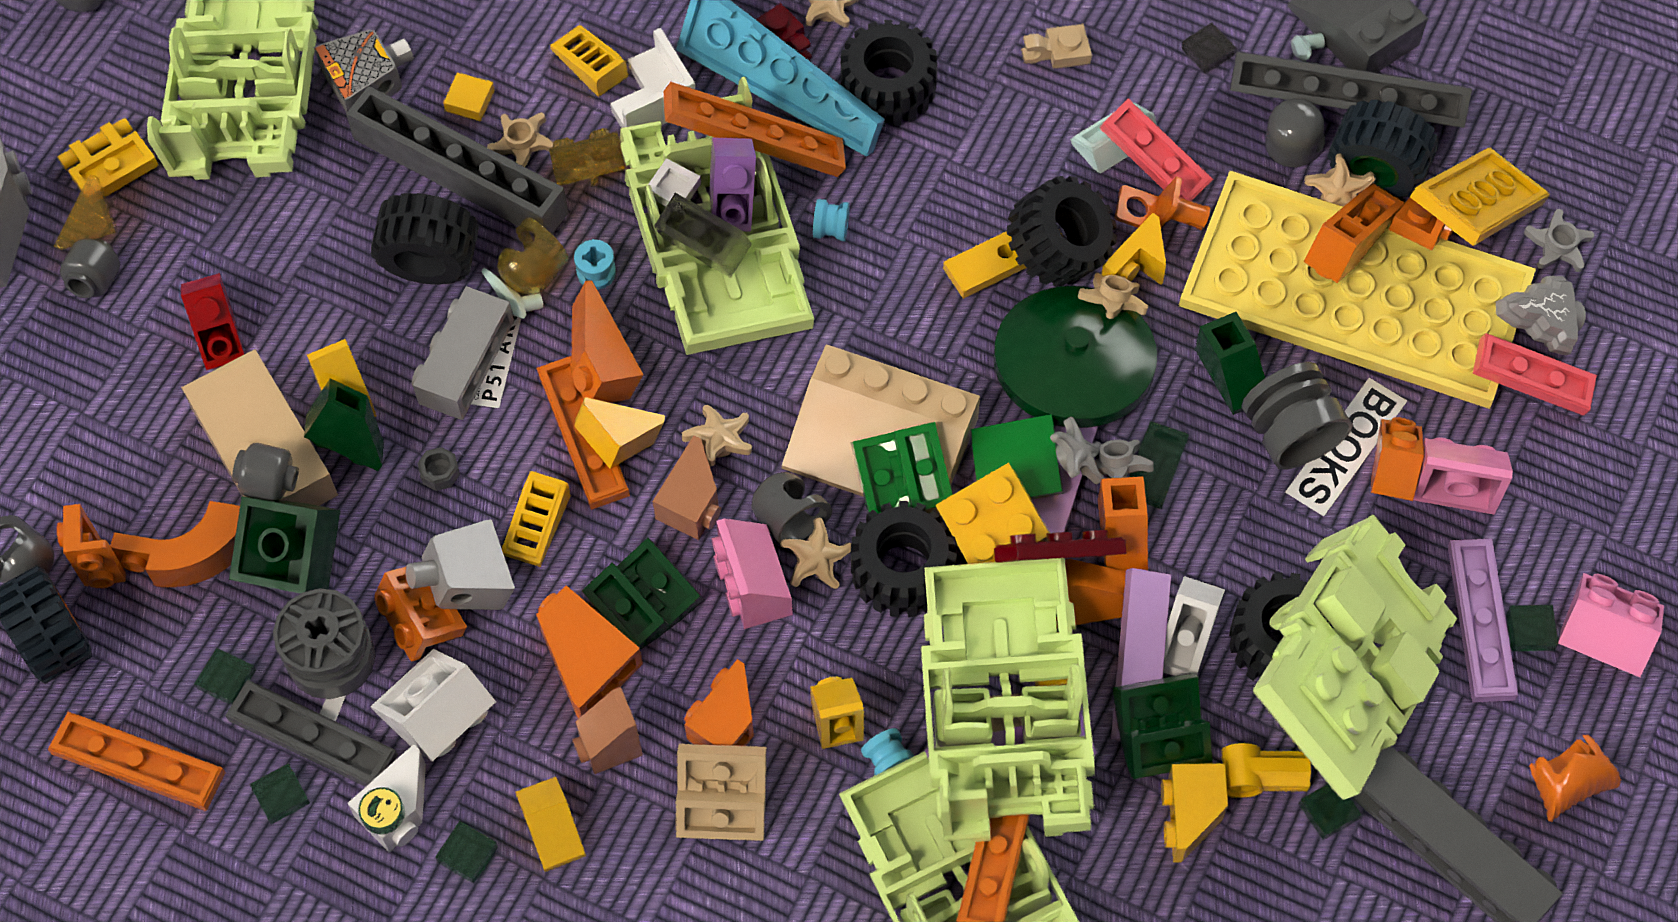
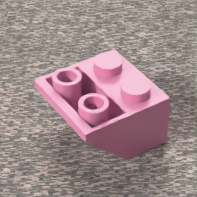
(751, 572)
(1612, 623)

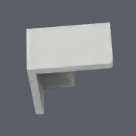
(653, 72)

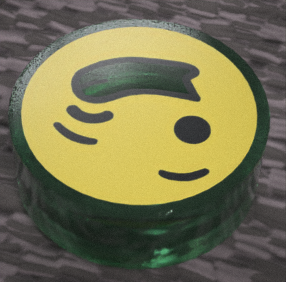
(381, 810)

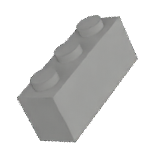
(462, 352)

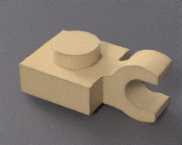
(1063, 45)

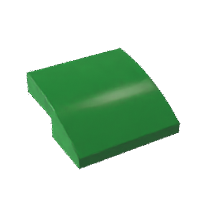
(1026, 448)
(902, 468)

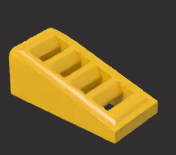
(598, 81)
(545, 486)

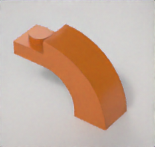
(186, 558)

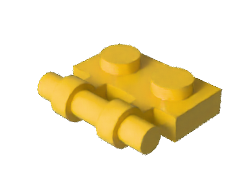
(115, 165)

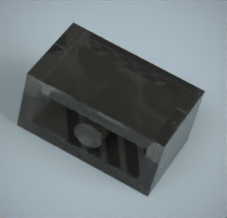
(702, 235)

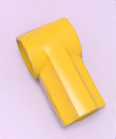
(1255, 771)

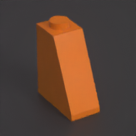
(585, 649)

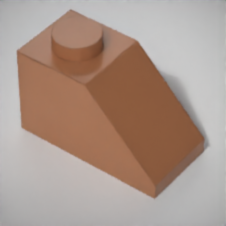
(689, 493)
(607, 733)

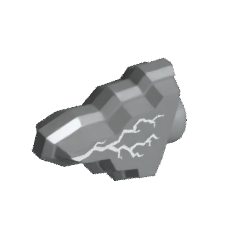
(1546, 313)

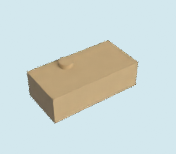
(245, 407)

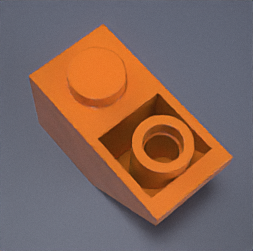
(1397, 458)
(1125, 515)
(724, 713)

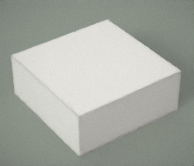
(672, 179)

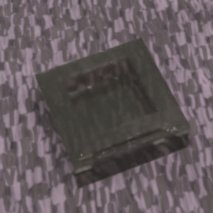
(1208, 48)

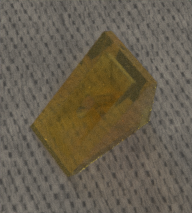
(88, 217)

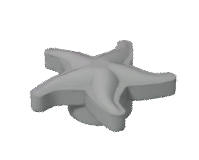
(1559, 242)
(1076, 453)
(1118, 459)

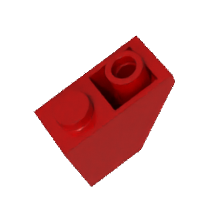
(212, 320)

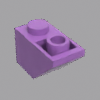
(732, 180)

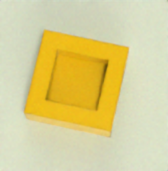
(468, 96)

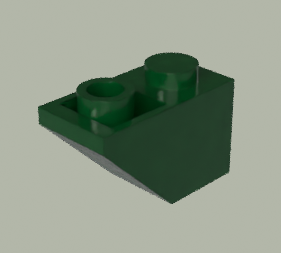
(1230, 358)
(346, 424)

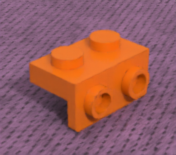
(86, 551)

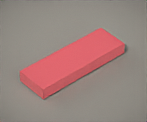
(1154, 150)
(1534, 374)

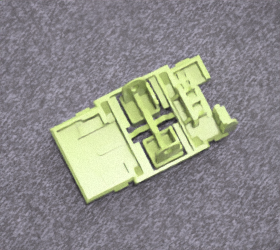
(210, 122)
(710, 308)
(1002, 625)
(907, 846)

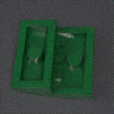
(643, 594)
(1162, 725)

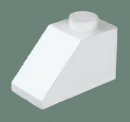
(1190, 626)
(407, 779)

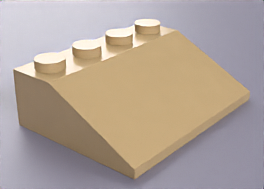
(863, 399)

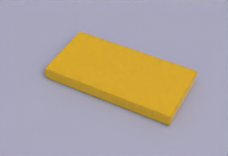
(1480, 196)

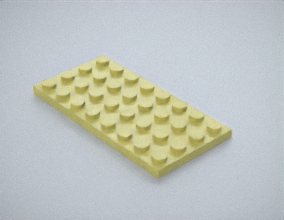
(1394, 313)

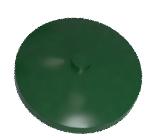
(1072, 359)

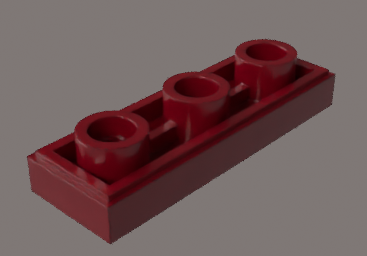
(1060, 545)

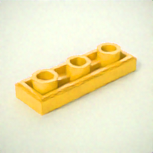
(982, 265)

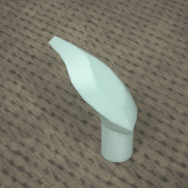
(1303, 45)
(519, 304)

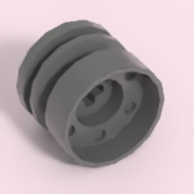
(1296, 415)
(333, 662)

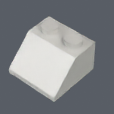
(434, 704)

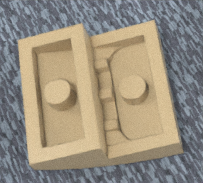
(721, 792)

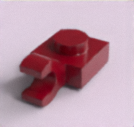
(787, 28)

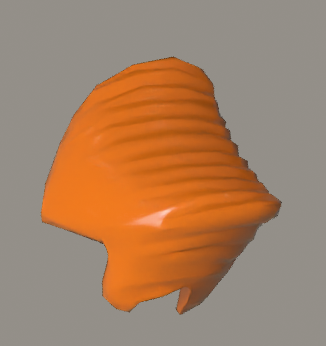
(1573, 776)

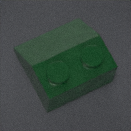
(284, 544)

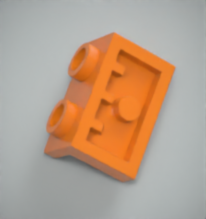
(1419, 225)
(415, 615)

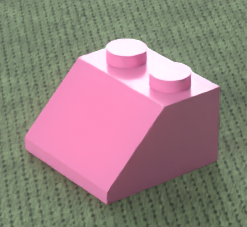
(1463, 476)

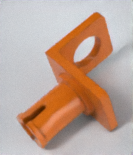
(1165, 206)

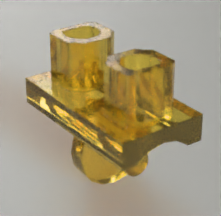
(586, 158)

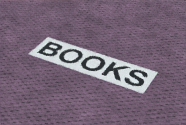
(1326, 477)

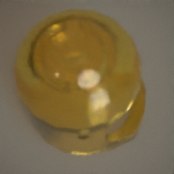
(538, 265)

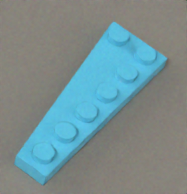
(739, 46)

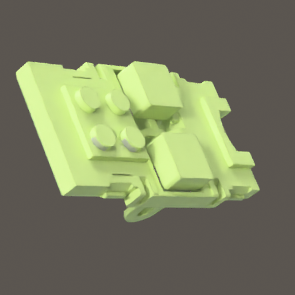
(1321, 674)

